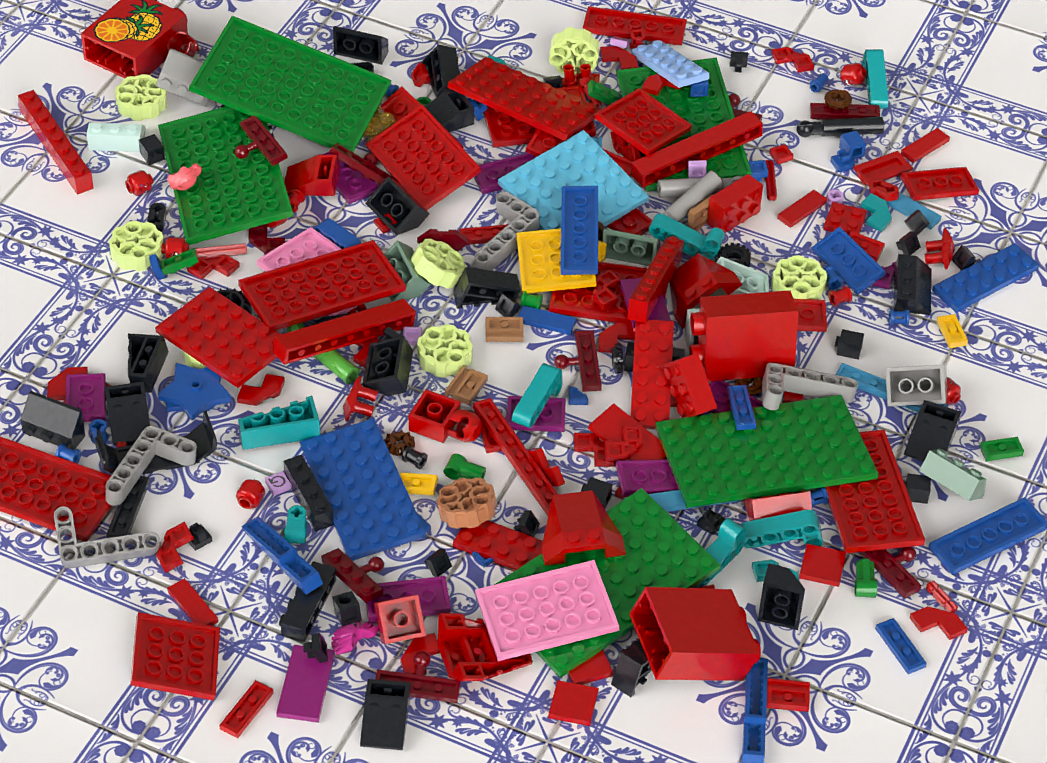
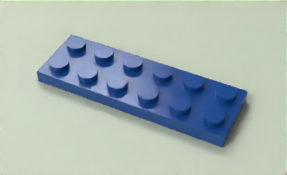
(579, 230)
(985, 277)
(988, 536)

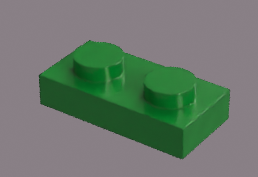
(602, 92)
(179, 261)
(1001, 449)

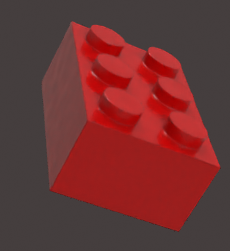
(735, 204)
(689, 386)

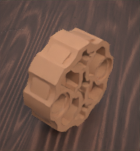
(466, 503)

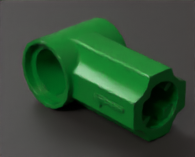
(459, 467)
(865, 581)

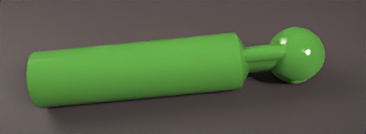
(334, 361)

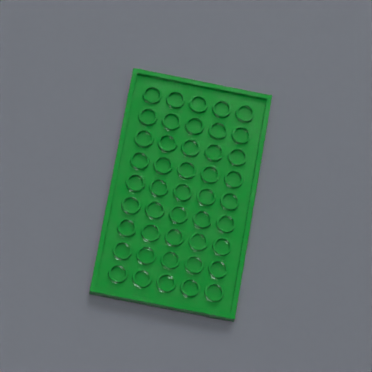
(290, 85)
(698, 111)
(230, 190)
(789, 451)
(656, 556)

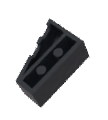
(442, 67)
(484, 286)
(146, 358)
(631, 669)

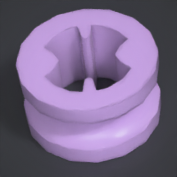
(834, 196)

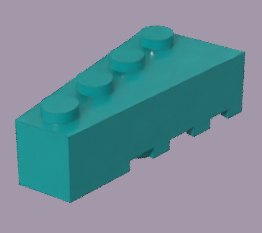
(280, 425)

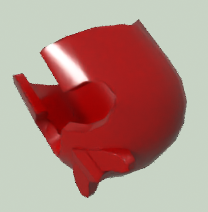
(183, 43)
(468, 426)

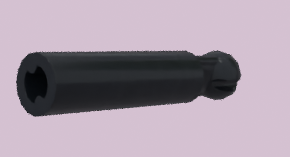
(840, 126)

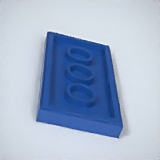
(849, 259)

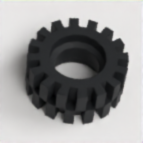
(736, 251)

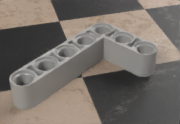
(522, 218)
(803, 381)
(150, 443)
(99, 546)

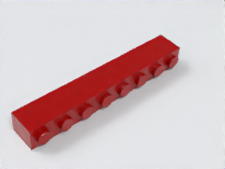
(55, 142)
(696, 148)
(655, 279)
(343, 331)

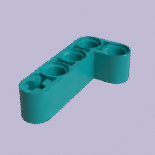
(876, 80)
(694, 242)
(545, 383)
(784, 528)
(726, 546)

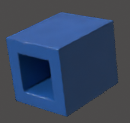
(853, 144)

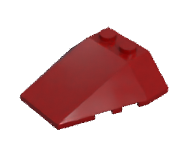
(698, 279)
(579, 524)
(469, 650)

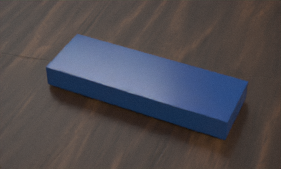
(547, 320)
(741, 407)
(901, 646)

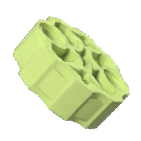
(574, 48)
(140, 98)
(134, 244)
(438, 263)
(800, 276)
(444, 350)

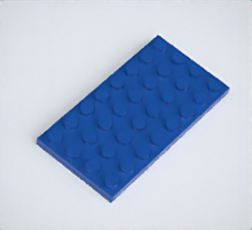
(363, 489)

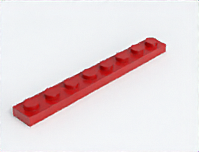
(515, 452)

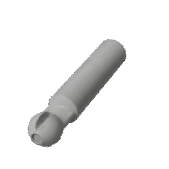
(678, 187)
(693, 196)

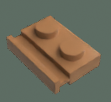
(698, 215)
(504, 329)
(466, 385)

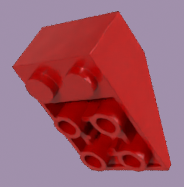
(314, 176)

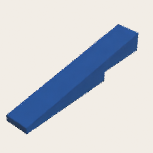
(283, 555)
(755, 713)

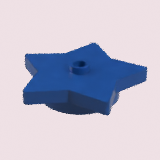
(195, 390)

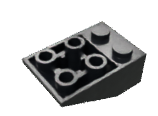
(452, 110)
(127, 411)
(932, 430)
(385, 714)

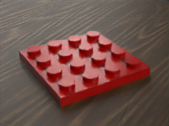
(643, 121)
(175, 656)

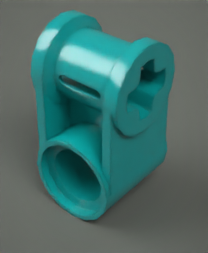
(296, 525)

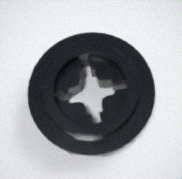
(617, 358)

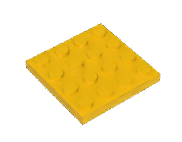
(541, 263)

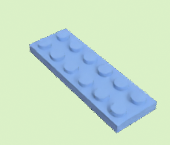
(670, 64)

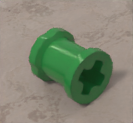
(531, 300)

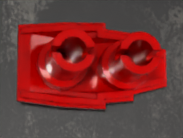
(573, 80)
(946, 247)
(353, 405)

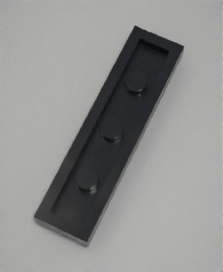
(128, 510)

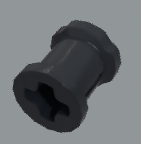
(414, 457)

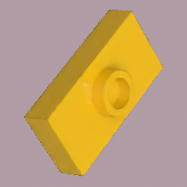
(952, 331)
(420, 483)

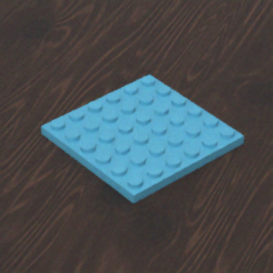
(574, 163)

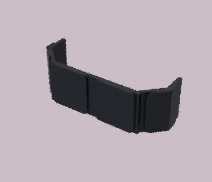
(202, 435)

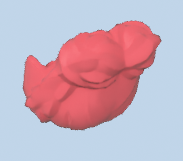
(184, 177)

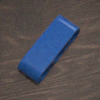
(336, 234)

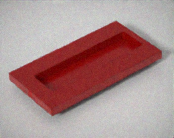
(882, 168)

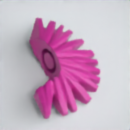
(348, 636)

